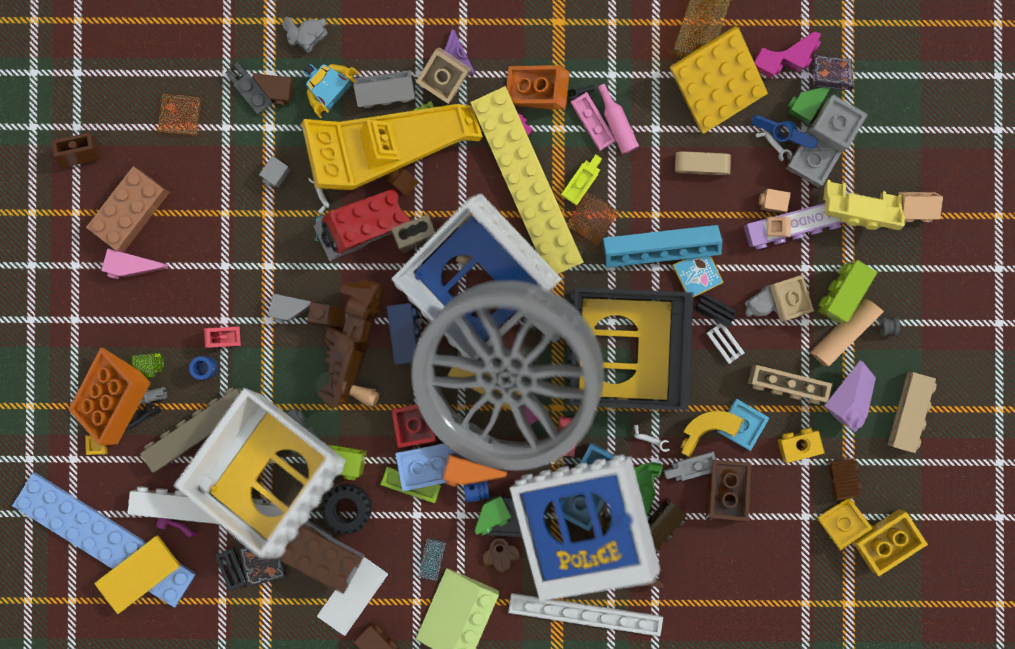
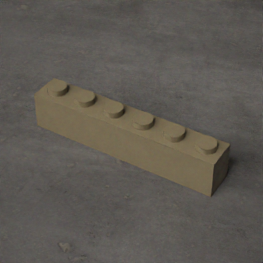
(188, 433)

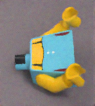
(327, 85)

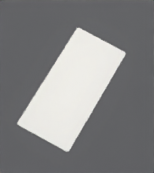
(345, 608)

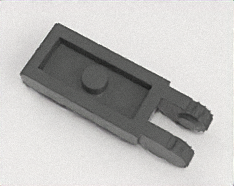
(250, 90)

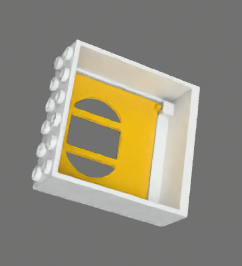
(237, 456)

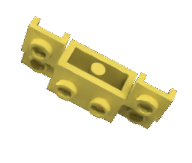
(863, 210)

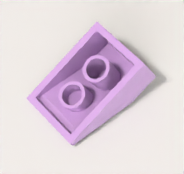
(853, 397)

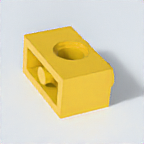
(812, 445)

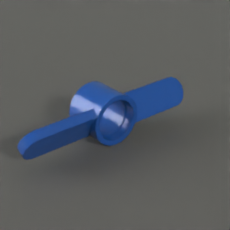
(794, 135)

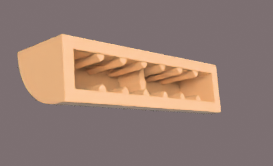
(846, 333)

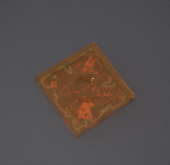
(179, 114)

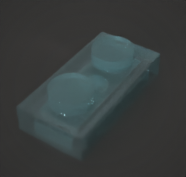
(432, 559)

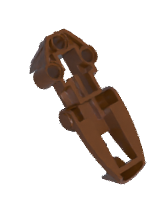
(350, 344)

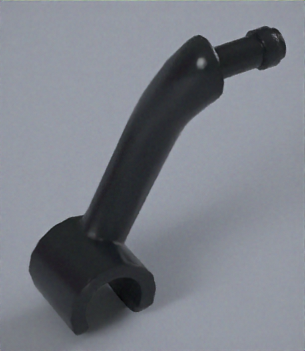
(149, 410)

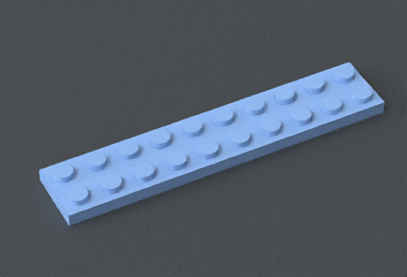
(92, 532)

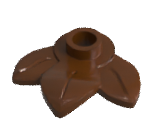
(503, 557)

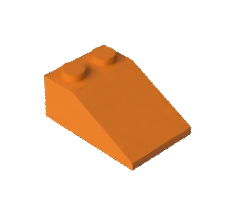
(538, 86)
(464, 471)

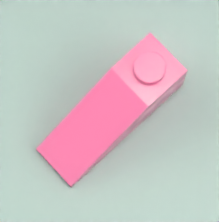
(126, 265)

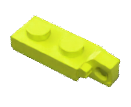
(582, 181)

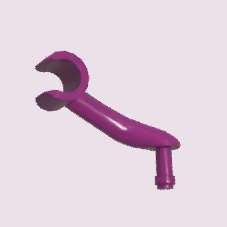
(164, 522)

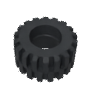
(338, 523)

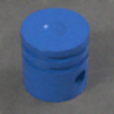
(203, 367)
(476, 491)

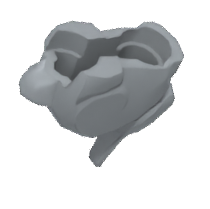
(307, 34)
(761, 303)

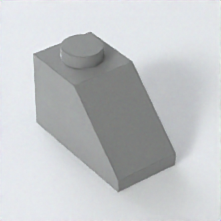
(286, 308)

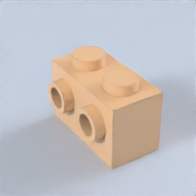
(921, 205)

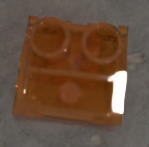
(592, 218)

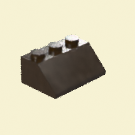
(664, 522)

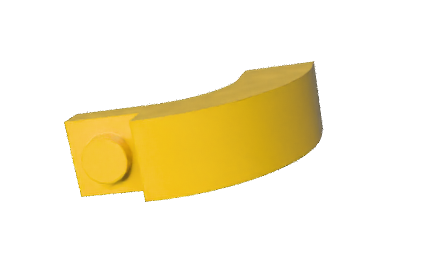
(706, 422)

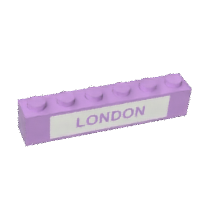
(802, 221)

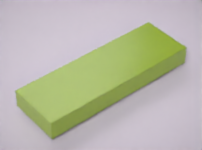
(392, 480)

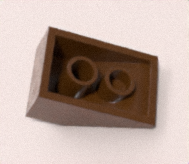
(729, 491)

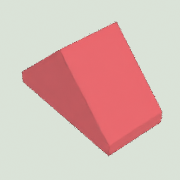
(222, 337)

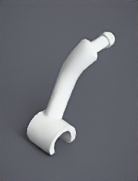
(775, 144)
(322, 197)
(649, 439)

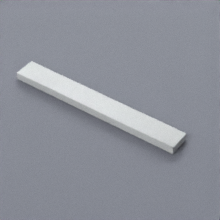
(586, 614)

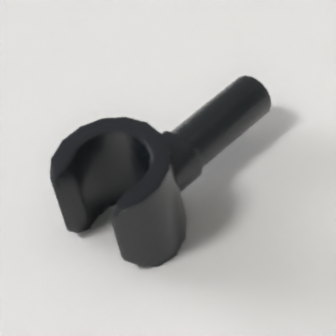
(580, 91)

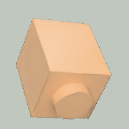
(774, 201)

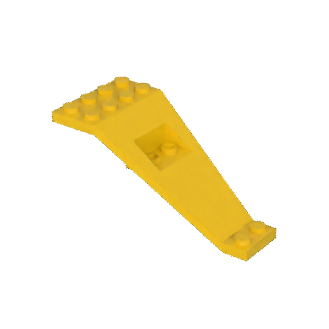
(367, 148)

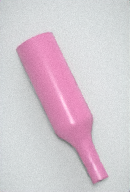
(618, 123)

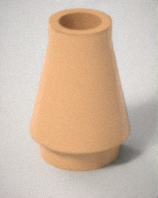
(365, 395)

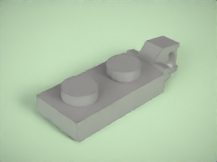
(691, 467)

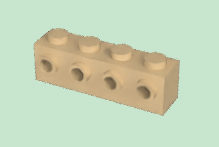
(789, 383)

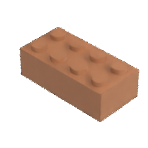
(127, 209)

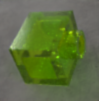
(148, 364)

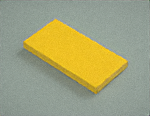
(137, 574)

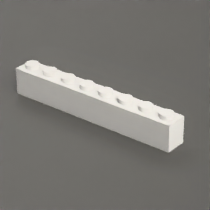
(180, 507)

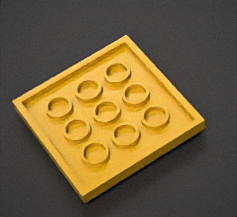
(719, 79)

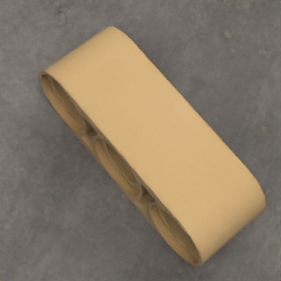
(702, 163)

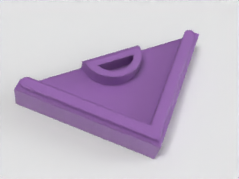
(455, 49)

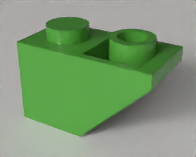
(492, 513)

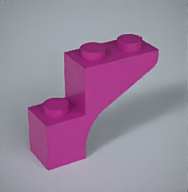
(795, 57)

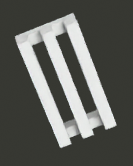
(734, 355)

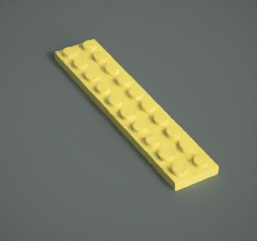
(526, 180)

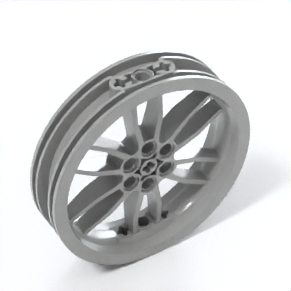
(467, 437)

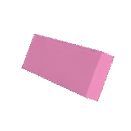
(593, 121)

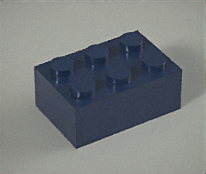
(403, 331)

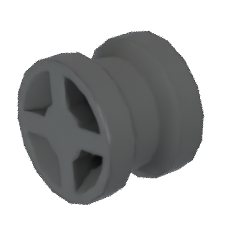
(889, 326)

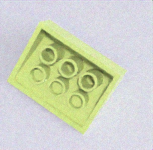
(457, 613)

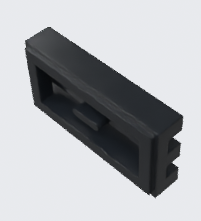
(716, 308)
(232, 552)

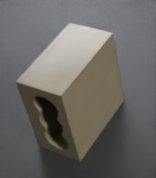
(414, 233)

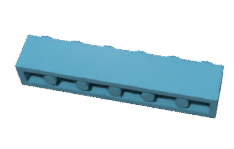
(662, 246)

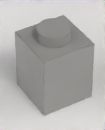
(274, 172)

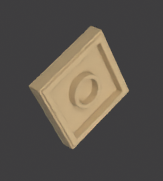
(791, 298)

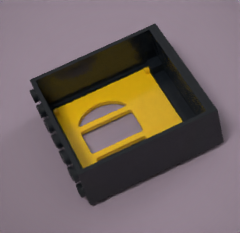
(653, 349)

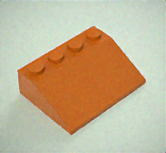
(108, 397)

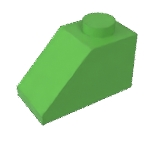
(806, 104)

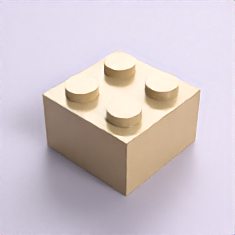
(443, 75)

